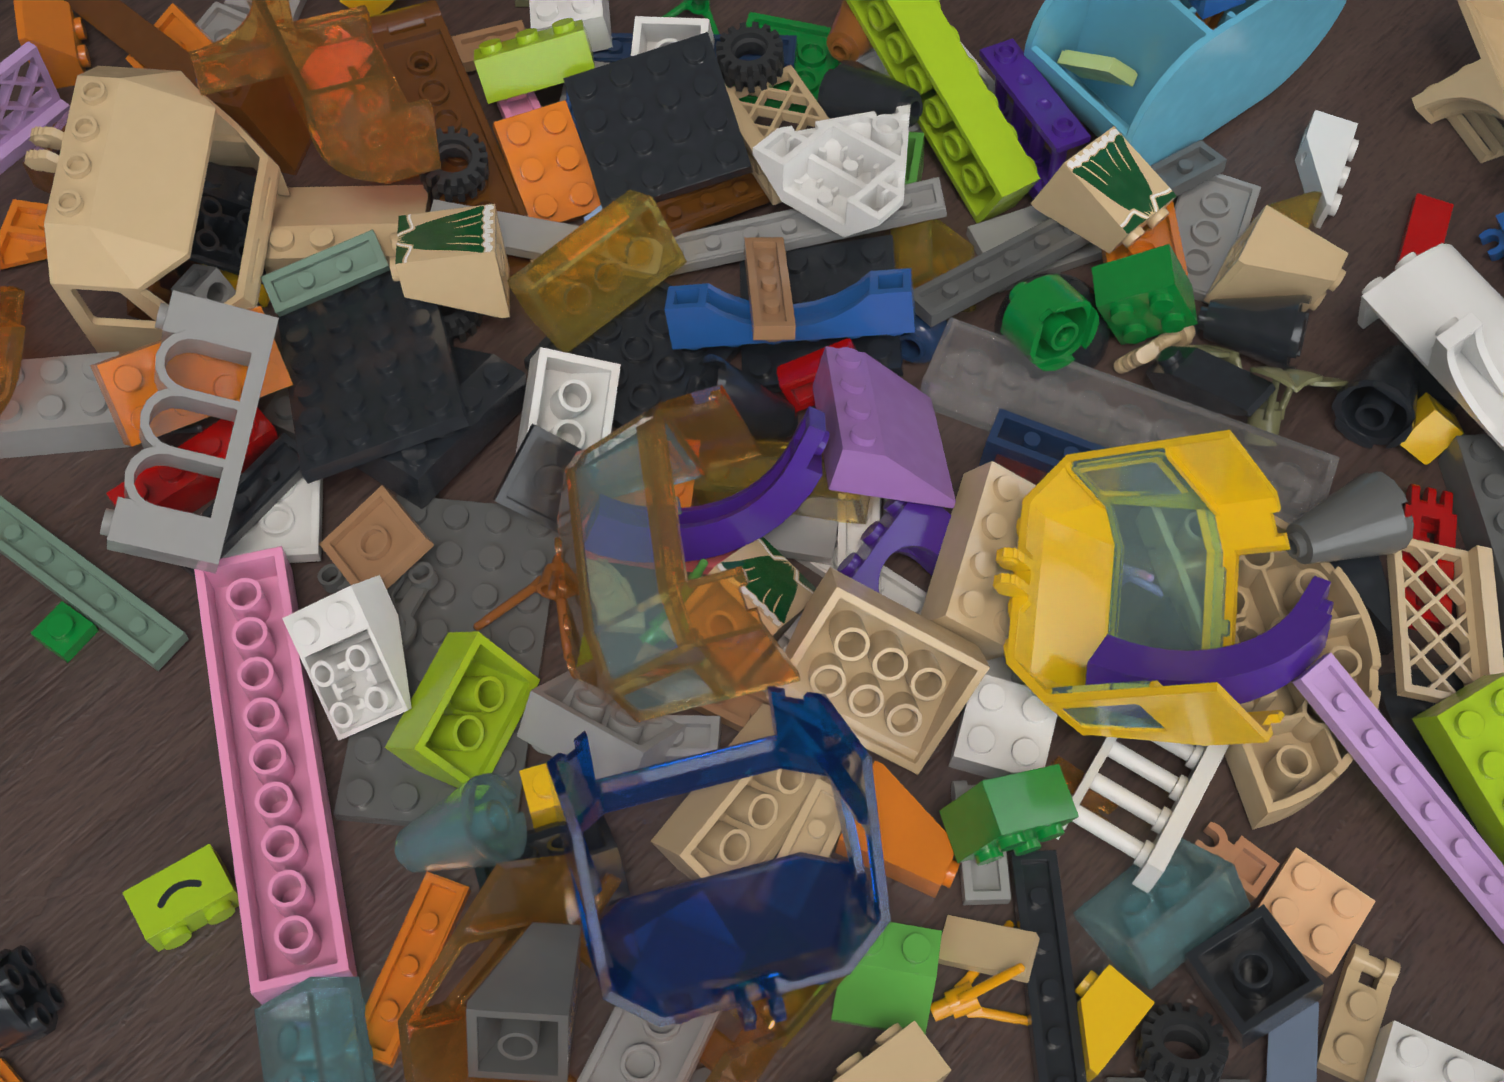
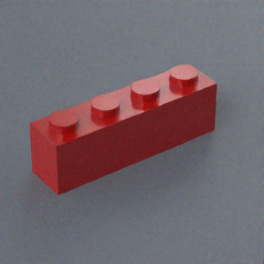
(190, 490)

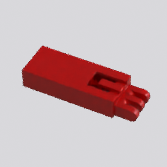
(1440, 521)

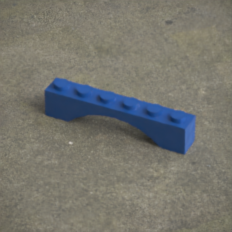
(872, 306)

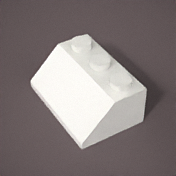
(569, 397)

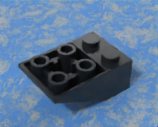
(223, 218)

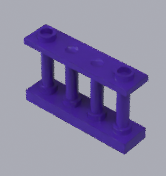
(1037, 102)

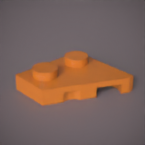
(23, 234)

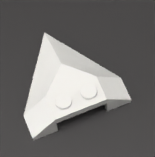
(843, 170)

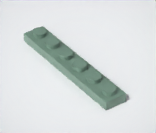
(87, 588)

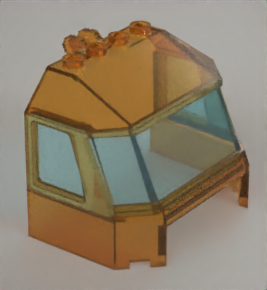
(632, 615)

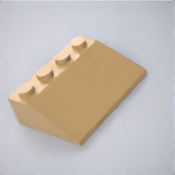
(327, 216)
(883, 669)

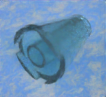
(465, 829)

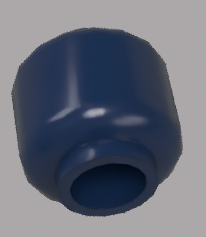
(921, 344)

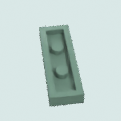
(325, 273)

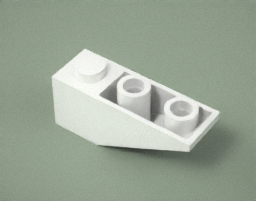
(1322, 160)

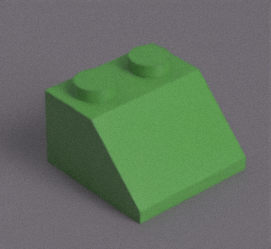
(891, 980)

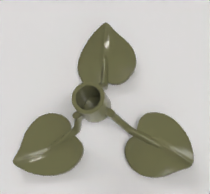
(1271, 413)

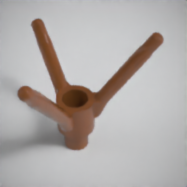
(548, 587)

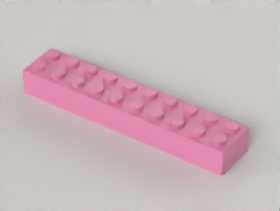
(272, 777)

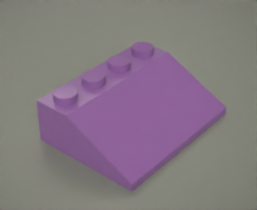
(880, 432)

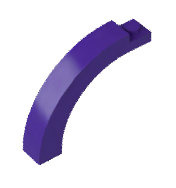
(763, 505)
(1242, 669)

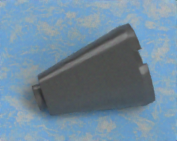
(1353, 523)

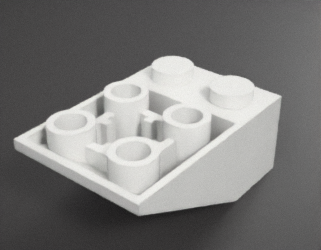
(353, 655)

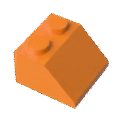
(57, 37)

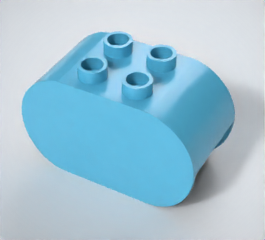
(1186, 72)

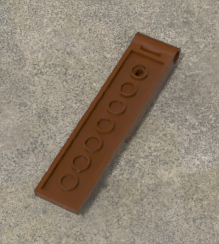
(429, 67)

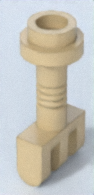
(1151, 349)

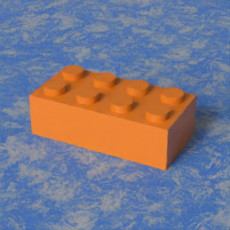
(129, 383)

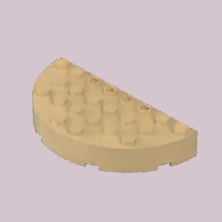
(1303, 752)

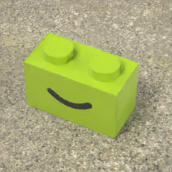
(183, 899)

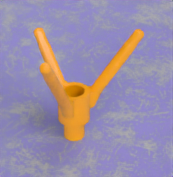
(963, 998)

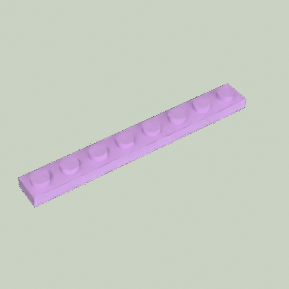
(1407, 786)

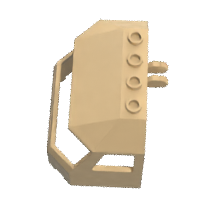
(134, 192)

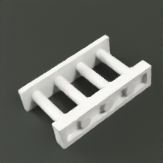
(1167, 823)

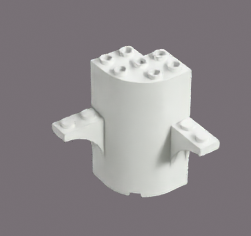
(1450, 325)

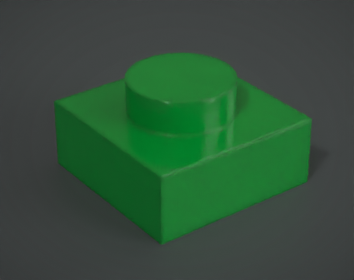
(64, 631)

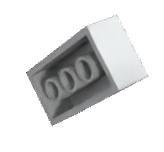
(58, 409)

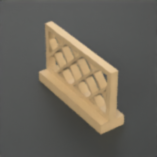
(754, 133)
(1474, 628)

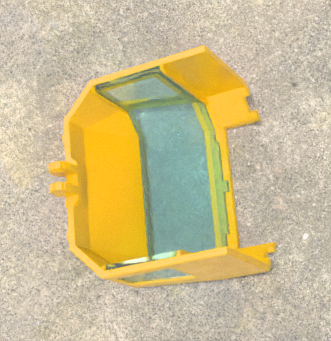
(1083, 573)

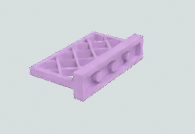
(29, 111)

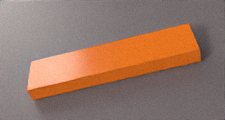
(410, 959)

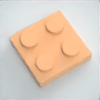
(1316, 910)

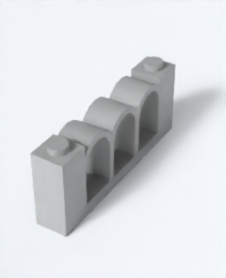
(219, 332)

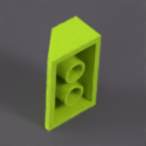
(533, 59)
(463, 710)

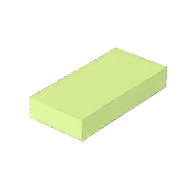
(1097, 67)

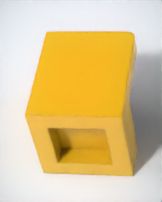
(1433, 430)

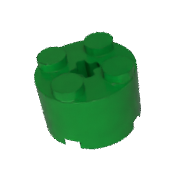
(1049, 321)

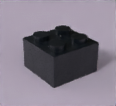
(1253, 976)

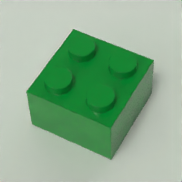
(1144, 295)
(1009, 815)

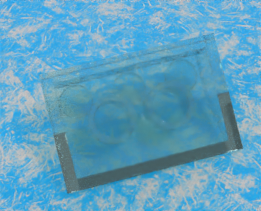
(1155, 929)
(316, 1033)

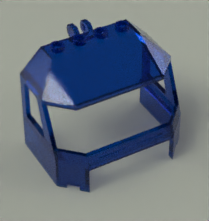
(743, 929)

